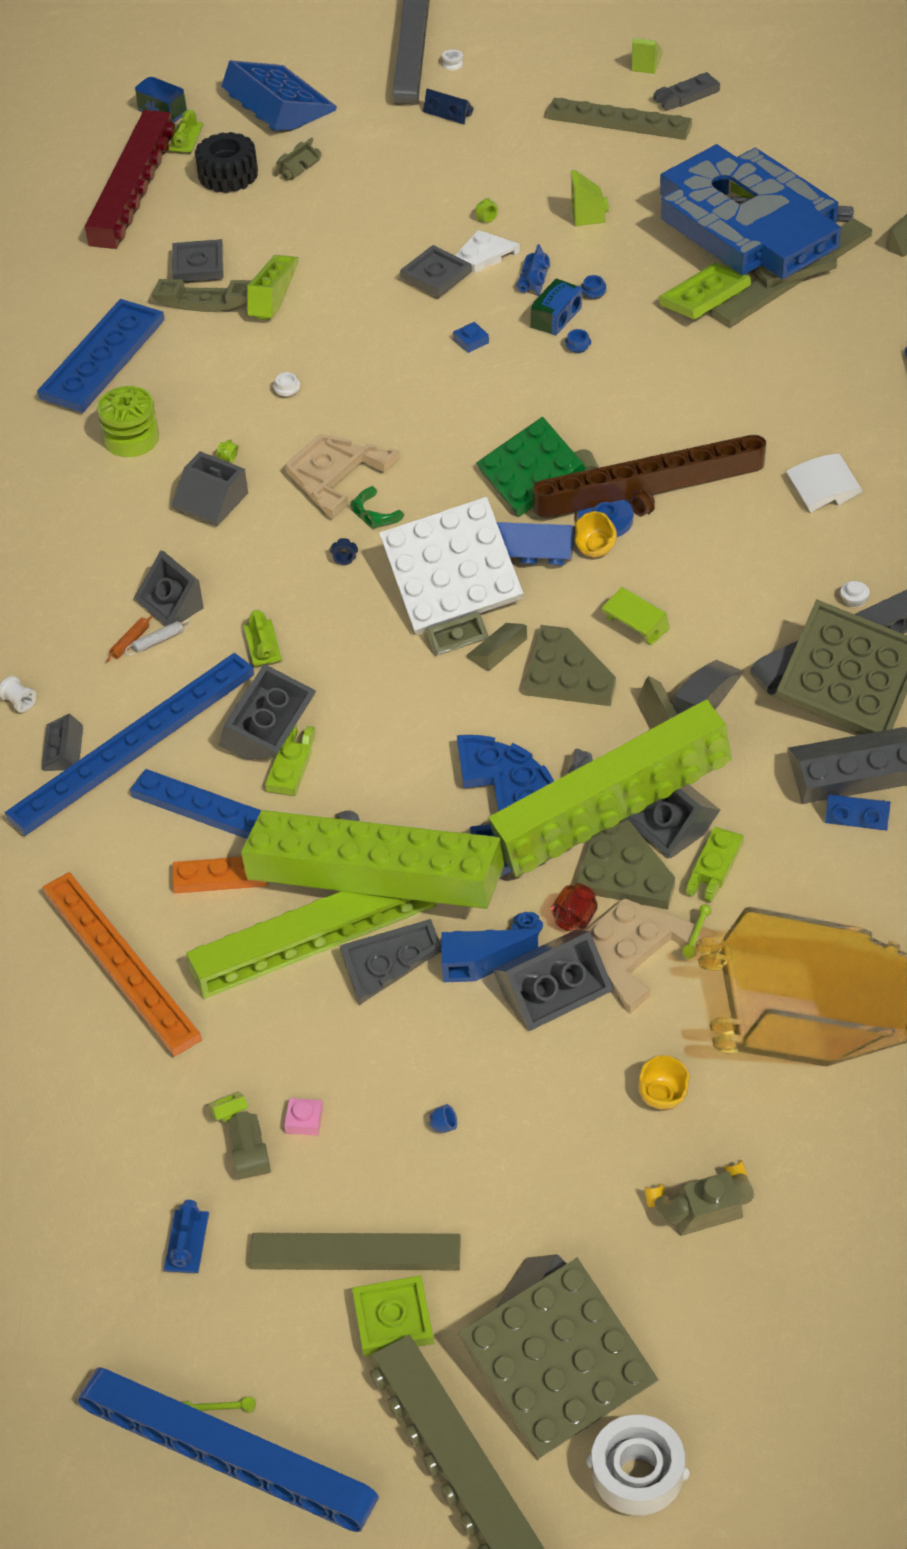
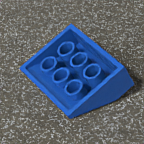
(275, 94)

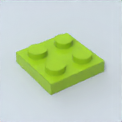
(392, 1312)

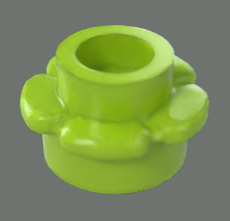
(486, 210)
(227, 451)

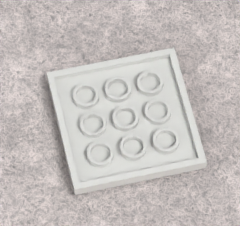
(451, 565)

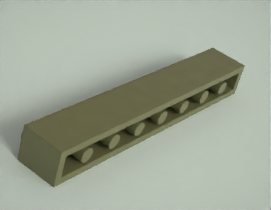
(450, 1449)

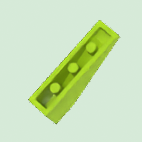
(270, 286)

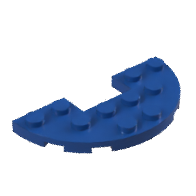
(501, 765)

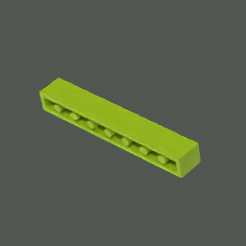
(294, 937)

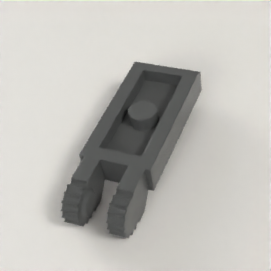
(687, 91)

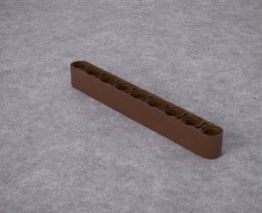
(649, 474)

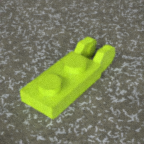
(290, 763)
(715, 862)

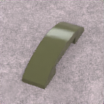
(175, 294)

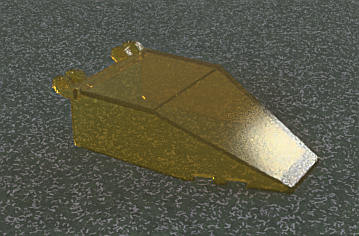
(806, 988)

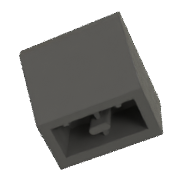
(210, 488)

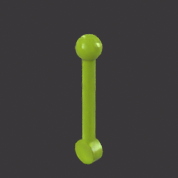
(688, 951)
(247, 1405)

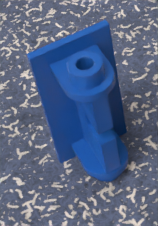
(534, 271)
(857, 812)
(186, 1239)

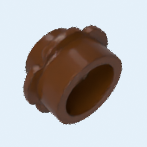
(642, 503)

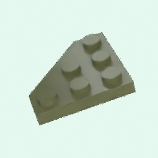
(567, 670)
(625, 866)

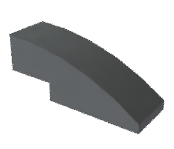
(709, 683)

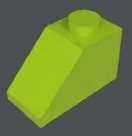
(587, 201)

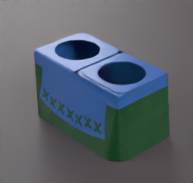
(160, 96)
(556, 306)

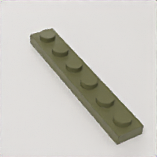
(619, 118)

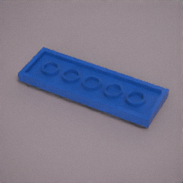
(101, 355)

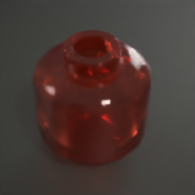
(574, 907)

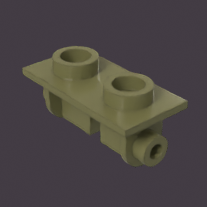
(290, 164)

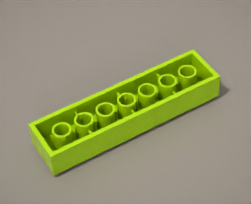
(611, 788)
(373, 858)

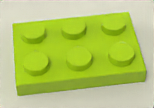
(704, 291)

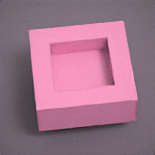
(303, 1116)

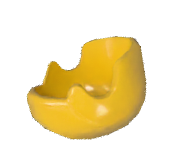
(595, 534)
(663, 1082)

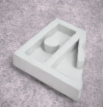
(486, 250)

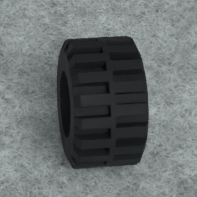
(226, 162)

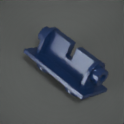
(447, 106)

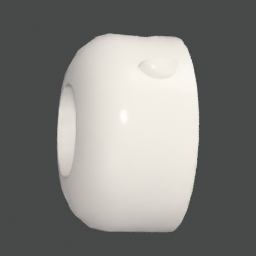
(638, 1439)

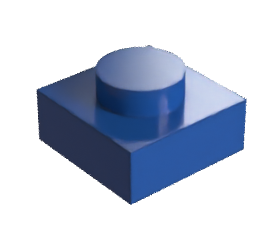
(471, 337)

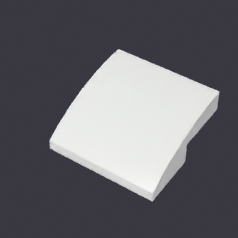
(824, 481)

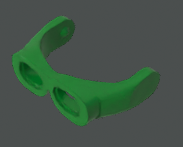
(376, 519)

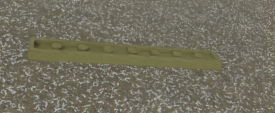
(757, 295)

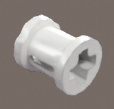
(21, 697)

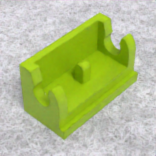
(637, 614)

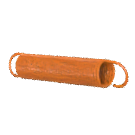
(130, 636)

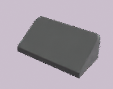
(62, 743)

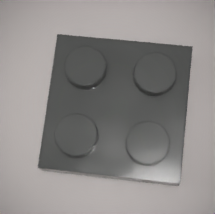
(198, 260)
(436, 271)

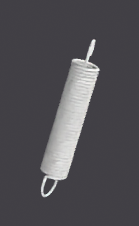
(157, 637)

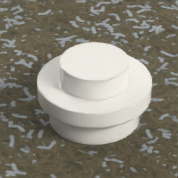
(286, 384)
(854, 593)

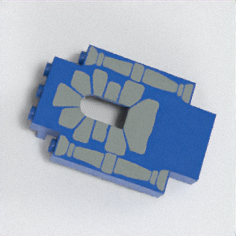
(779, 228)

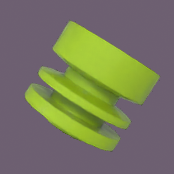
(128, 421)

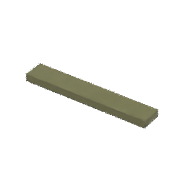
(355, 1251)

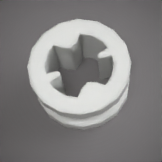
(452, 59)

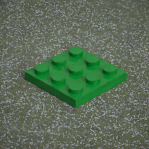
(526, 459)

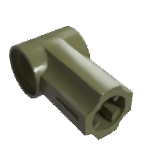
(249, 1152)

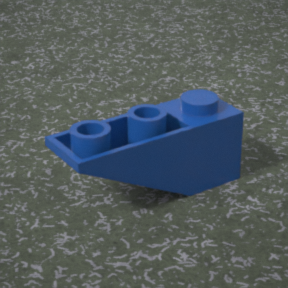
(475, 954)

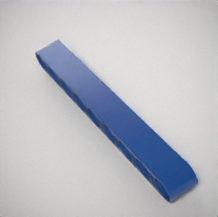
(228, 1449)

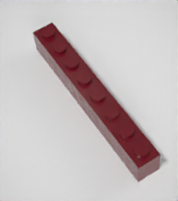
(129, 179)

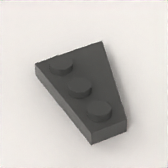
(388, 956)

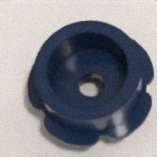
(341, 557)

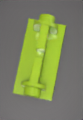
(186, 133)
(262, 639)

